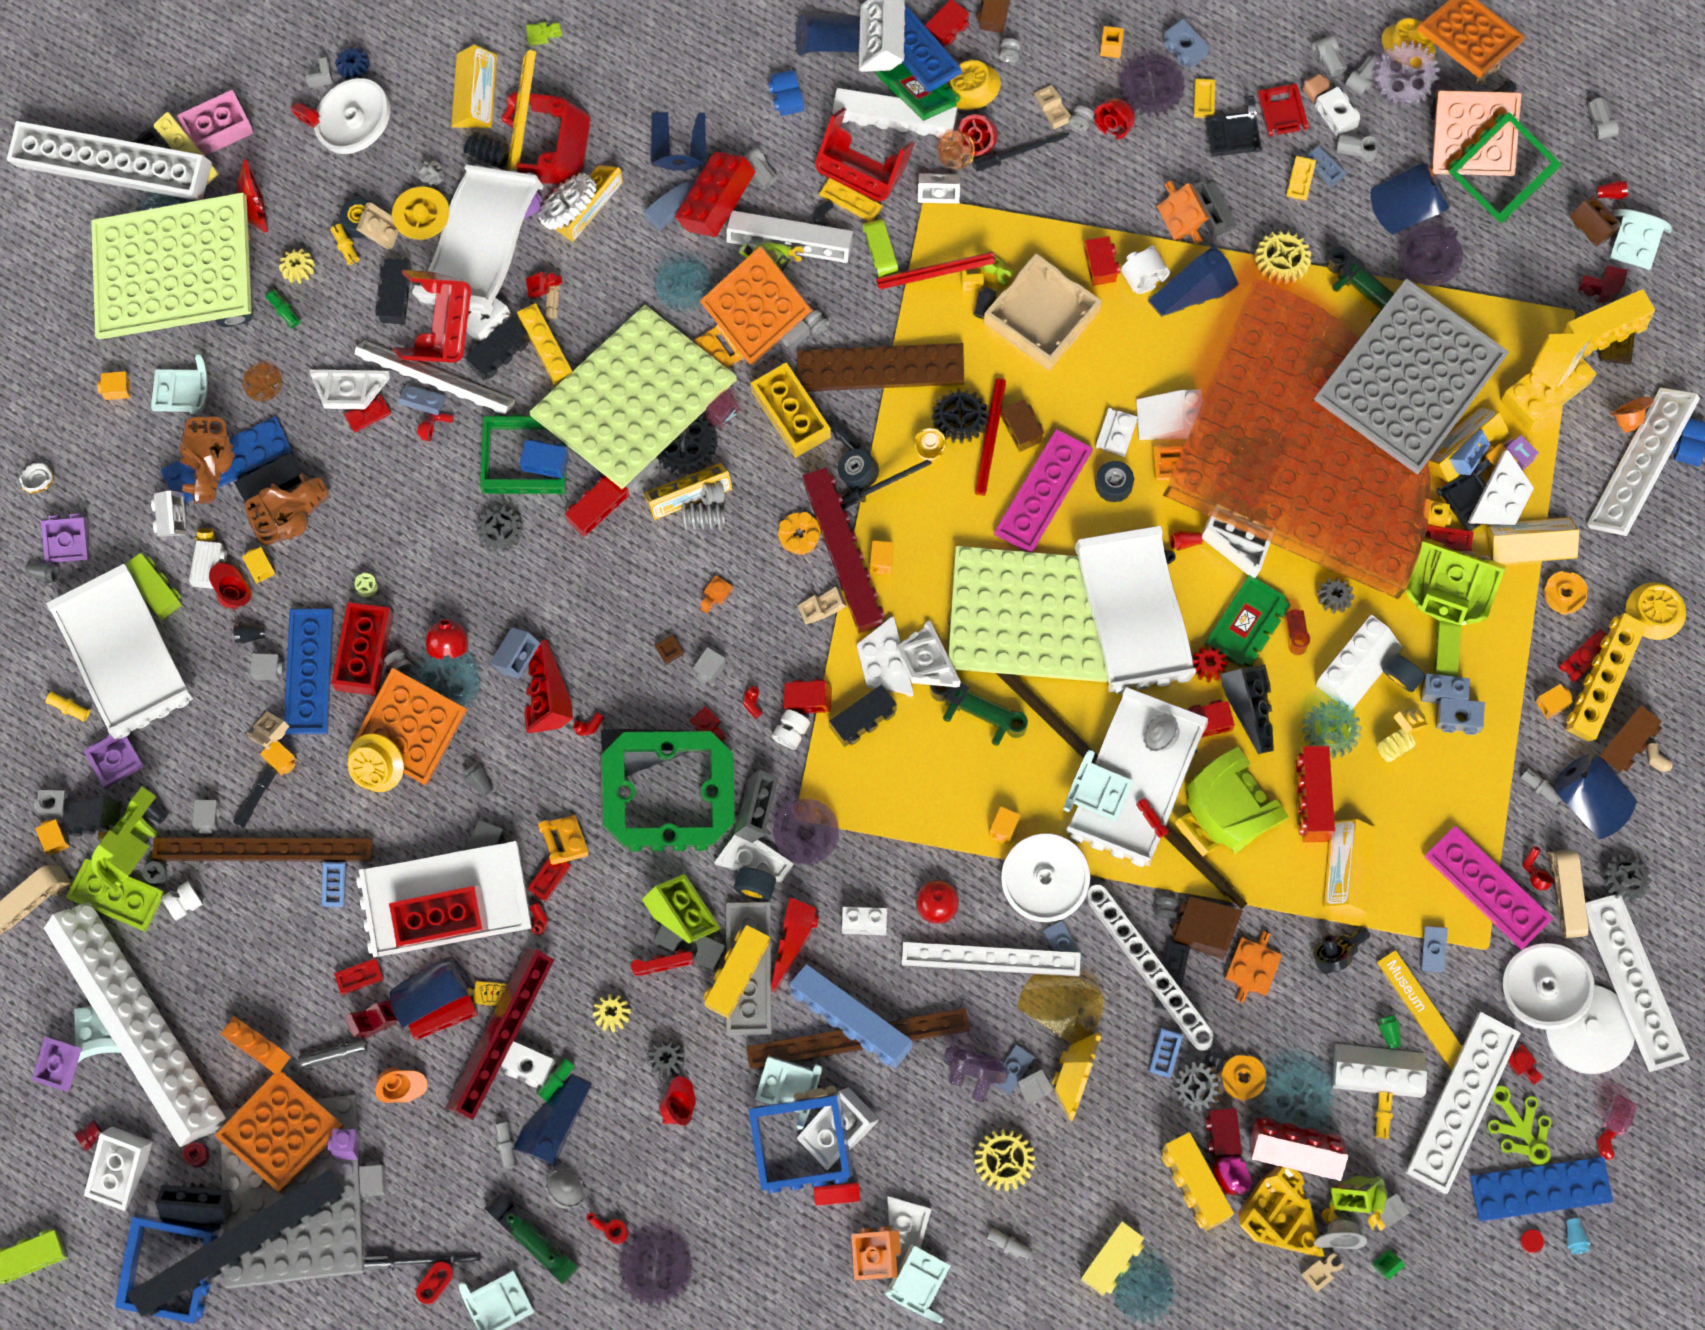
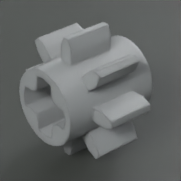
(431, 173)

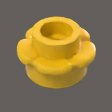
(205, 534)

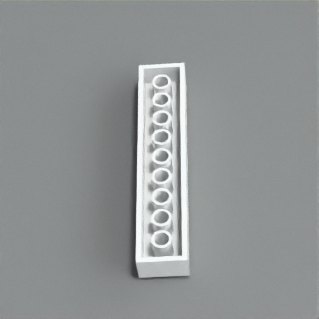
(109, 161)

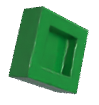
(1388, 1264)

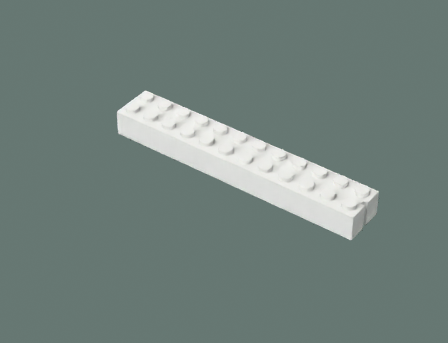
(134, 1024)

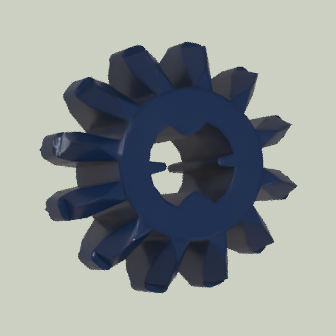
(350, 70)

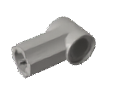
(1328, 52)
(1363, 78)
(1603, 123)
(1356, 146)
(764, 174)

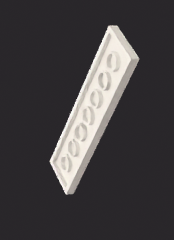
(1643, 461)
(1635, 983)
(1462, 1103)

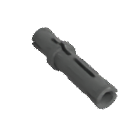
(334, 1053)

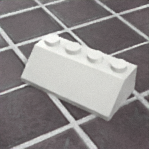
(881, 34)
(1359, 663)
(1379, 1070)

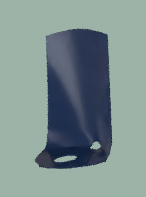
(828, 33)
(661, 144)
(1408, 199)
(1597, 799)
(429, 991)

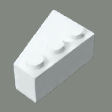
(1236, 545)

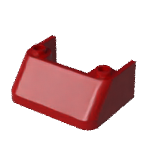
(572, 141)
(855, 169)
(449, 319)

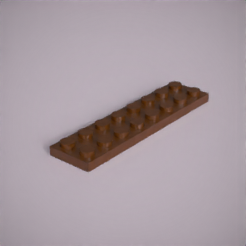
(881, 367)

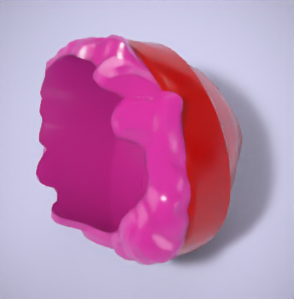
(1231, 1175)

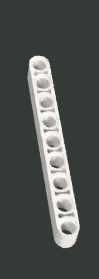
(1151, 977)

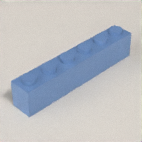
(850, 1016)

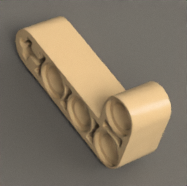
(1569, 892)
(31, 893)

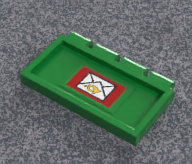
(915, 96)
(1246, 621)

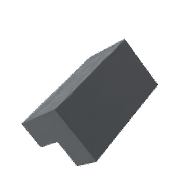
(1219, 215)

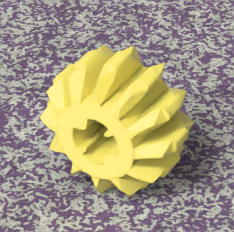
(299, 271)
(1396, 745)
(609, 1020)

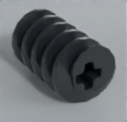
(487, 150)

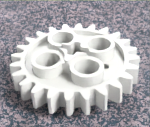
(567, 201)

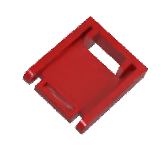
(1282, 115)

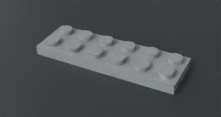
(753, 1010)

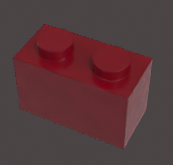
(1224, 1133)

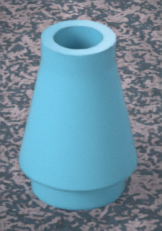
(1577, 1238)

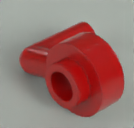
(511, 108)
(426, 428)
(1539, 879)
(610, 1228)

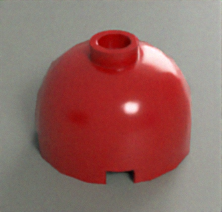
(1114, 113)
(981, 131)
(446, 639)
(937, 902)

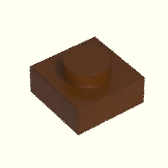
(668, 649)

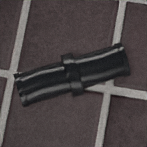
(842, 433)

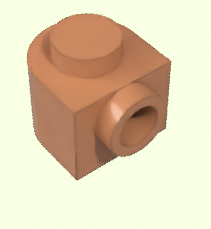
(1316, 87)

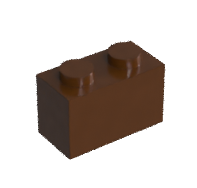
(1595, 220)
(1022, 425)

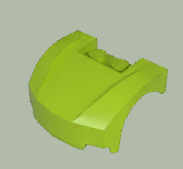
(1453, 584)
(1231, 802)
(125, 844)

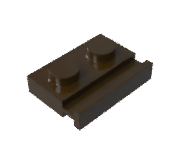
(1619, 352)

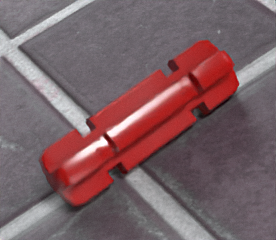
(1152, 818)

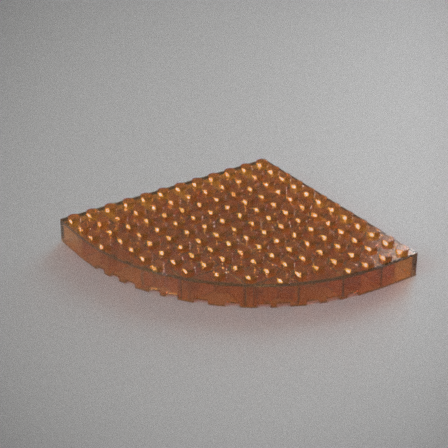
(1289, 466)

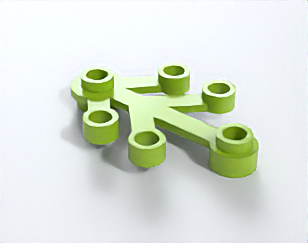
(1522, 1128)

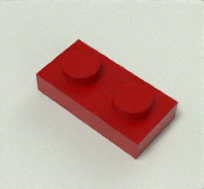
(362, 418)
(548, 879)
(358, 976)

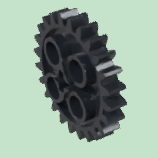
(703, 443)

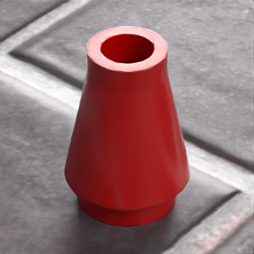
(1613, 190)
(1184, 539)

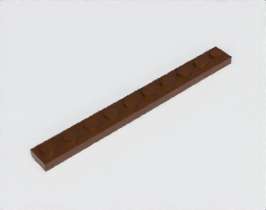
(263, 849)
(838, 1043)

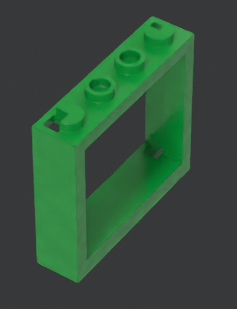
(1485, 137)
(513, 486)

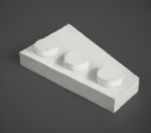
(754, 855)
(910, 1222)

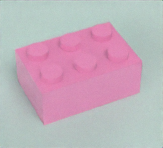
(216, 123)

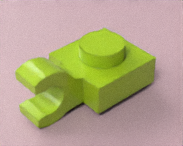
(540, 33)
(999, 268)

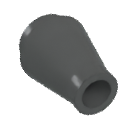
(43, 571)
(478, 780)

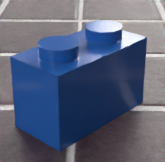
(544, 458)

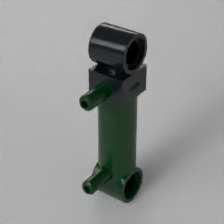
(1353, 273)
(982, 708)
(531, 1238)

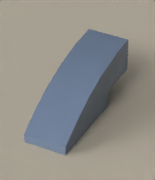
(667, 206)

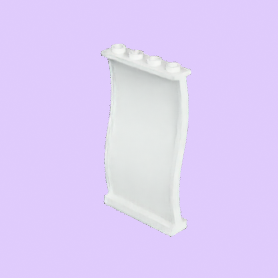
(482, 232)
(1135, 609)
(119, 652)
(1154, 774)
(492, 867)

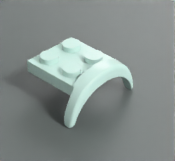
(1638, 237)
(181, 389)
(1098, 790)
(91, 1033)
(783, 1080)
(918, 1282)
(497, 1303)

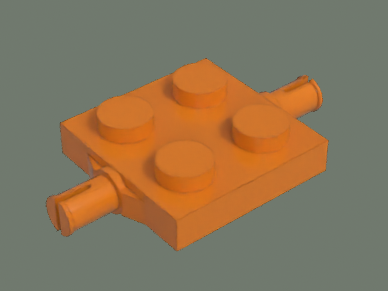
(1183, 212)
(1253, 966)

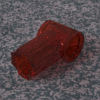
(1297, 631)

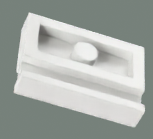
(1116, 432)

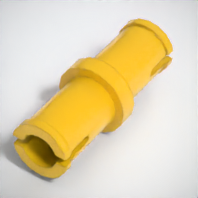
(344, 244)
(67, 706)
(1383, 1115)

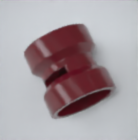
(89, 1135)
(200, 1156)

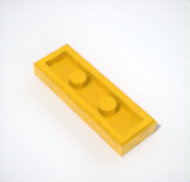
(850, 200)

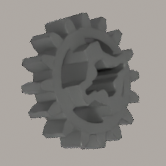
(506, 529)
(1627, 878)
(1209, 1086)

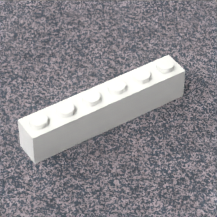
(890, 112)
(815, 239)

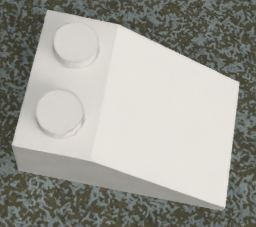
(1167, 414)
(169, 513)
(821, 1136)
(117, 1167)

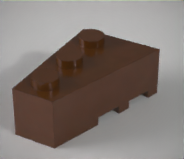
(993, 15)
(1631, 739)

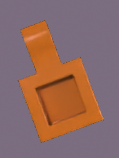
(717, 592)

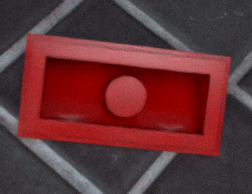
(837, 1194)

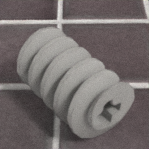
(703, 516)

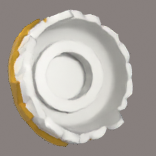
(36, 478)

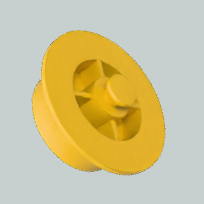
(1406, 30)
(975, 85)
(420, 213)
(1658, 608)
(375, 762)

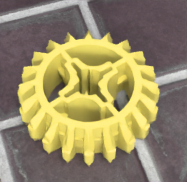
(1286, 249)
(995, 1153)

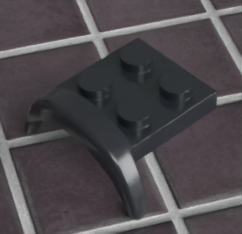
(1234, 132)
(1465, 494)

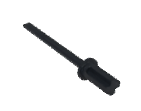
(995, 158)
(859, 494)
(390, 1261)

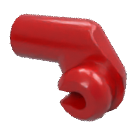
(750, 702)
(588, 727)
(540, 919)
(1605, 1145)

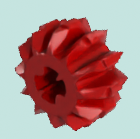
(1215, 669)

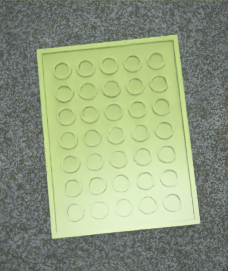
(171, 266)
(633, 396)
(1022, 616)

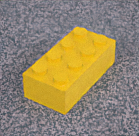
(1614, 321)
(1534, 400)
(790, 410)
(1197, 1182)

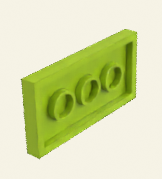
(132, 904)

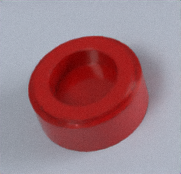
(1532, 1241)

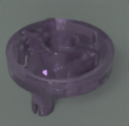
(1436, 241)
(803, 812)
(980, 1066)

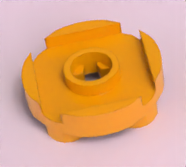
(801, 521)
(1561, 603)
(1256, 1078)

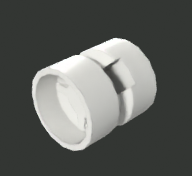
(791, 728)
(182, 900)

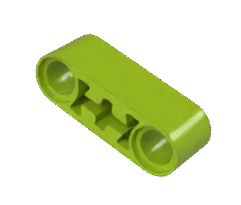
(880, 247)
(1447, 649)

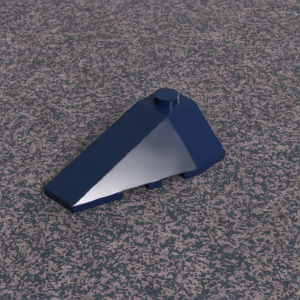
(1200, 281)
(550, 1127)

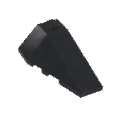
(1248, 696)
(637, 760)

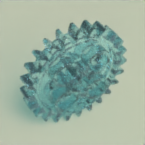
(463, 677)
(1282, 1086)

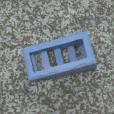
(1465, 458)
(325, 884)
(1171, 1034)

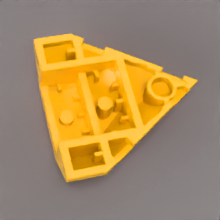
(1075, 1072)
(1280, 1213)

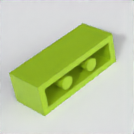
(153, 586)
(31, 1255)

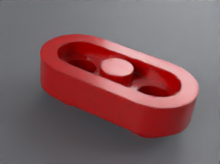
(307, 116)
(433, 1282)

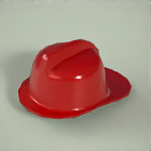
(229, 586)
(678, 1103)

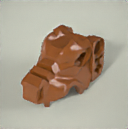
(199, 455)
(282, 506)

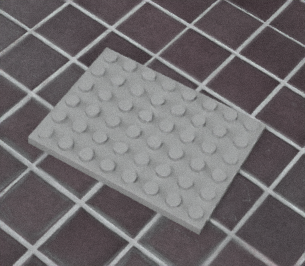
(1411, 376)
(319, 1246)

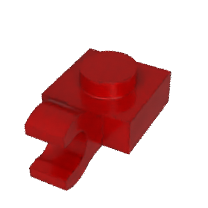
(539, 284)
(707, 721)
(1522, 1062)

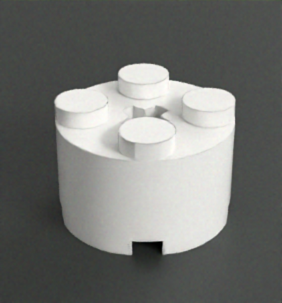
(1144, 270)

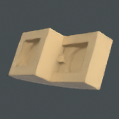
(1052, 106)
(821, 607)

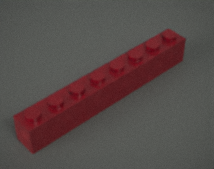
(842, 550)
(499, 1033)

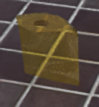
(1055, 1003)

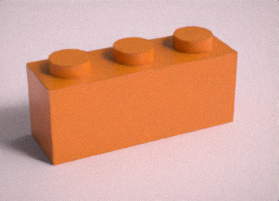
(255, 1045)

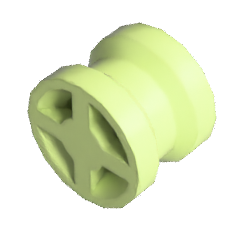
(363, 581)

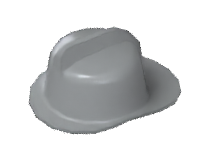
(1342, 1234)

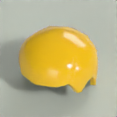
(929, 443)

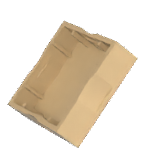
(1042, 312)

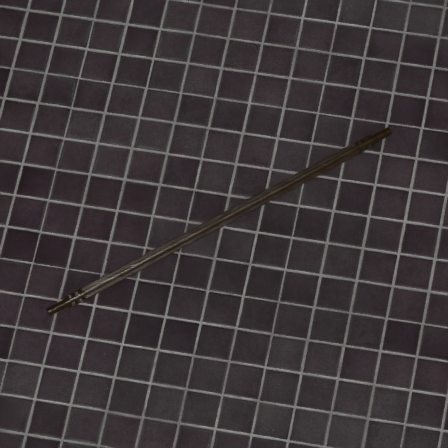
(1082, 748)

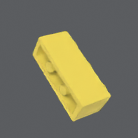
(1113, 1259)

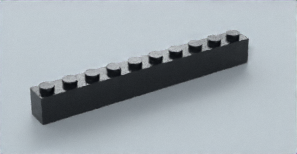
(236, 1242)

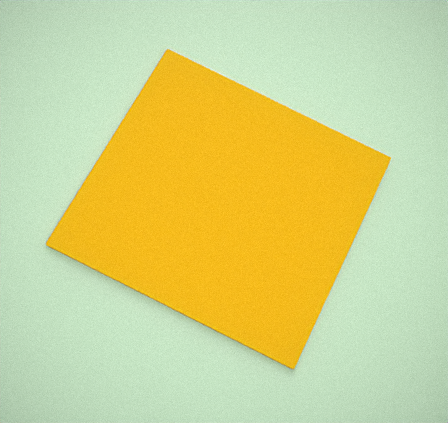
(947, 780)

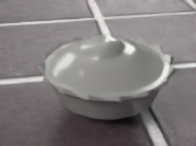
(1161, 733)
(564, 1189)

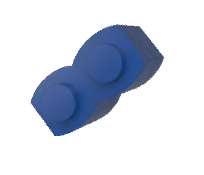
(786, 92)
(1691, 444)

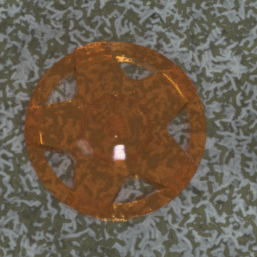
(955, 150)
(262, 382)

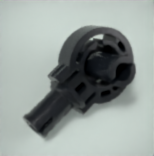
(1339, 950)

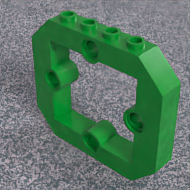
(721, 778)

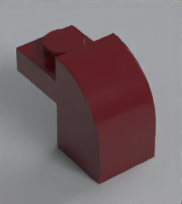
(1607, 287)
(371, 1020)

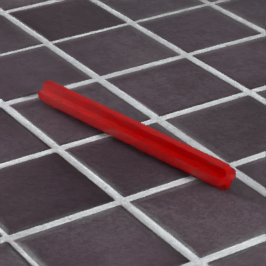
(936, 270)
(990, 437)

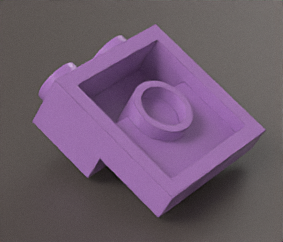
(65, 538)
(113, 759)
(57, 1064)

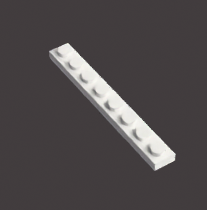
(436, 377)
(991, 959)

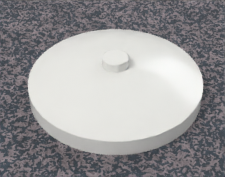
(352, 116)
(1045, 877)
(1548, 986)
(1597, 1039)

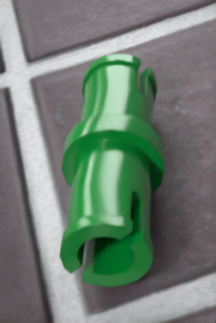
(283, 309)
(555, 1080)

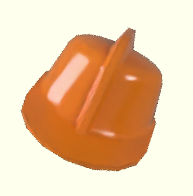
(1632, 413)
(399, 1085)

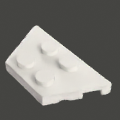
(348, 387)
(1503, 495)
(927, 659)
(881, 661)

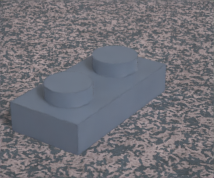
(422, 399)

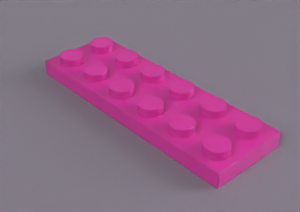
(1043, 491)
(1488, 887)

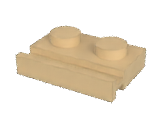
(378, 226)
(268, 729)

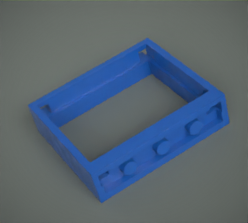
(798, 1105)
(131, 1261)

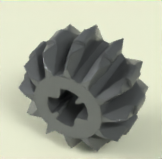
(1333, 601)
(659, 1055)

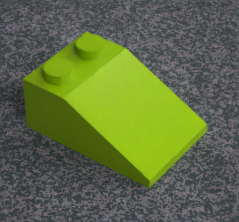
(681, 909)

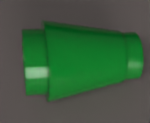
(1390, 1030)

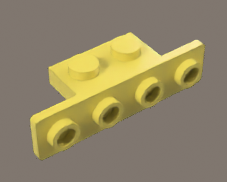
(179, 140)

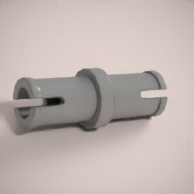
(1541, 786)
(505, 1146)
(1010, 1245)

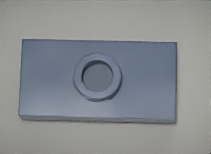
(1326, 167)
(1060, 939)
(1434, 949)
(1017, 1063)

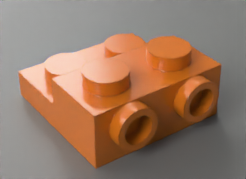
(875, 1253)

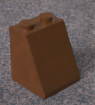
(1206, 926)

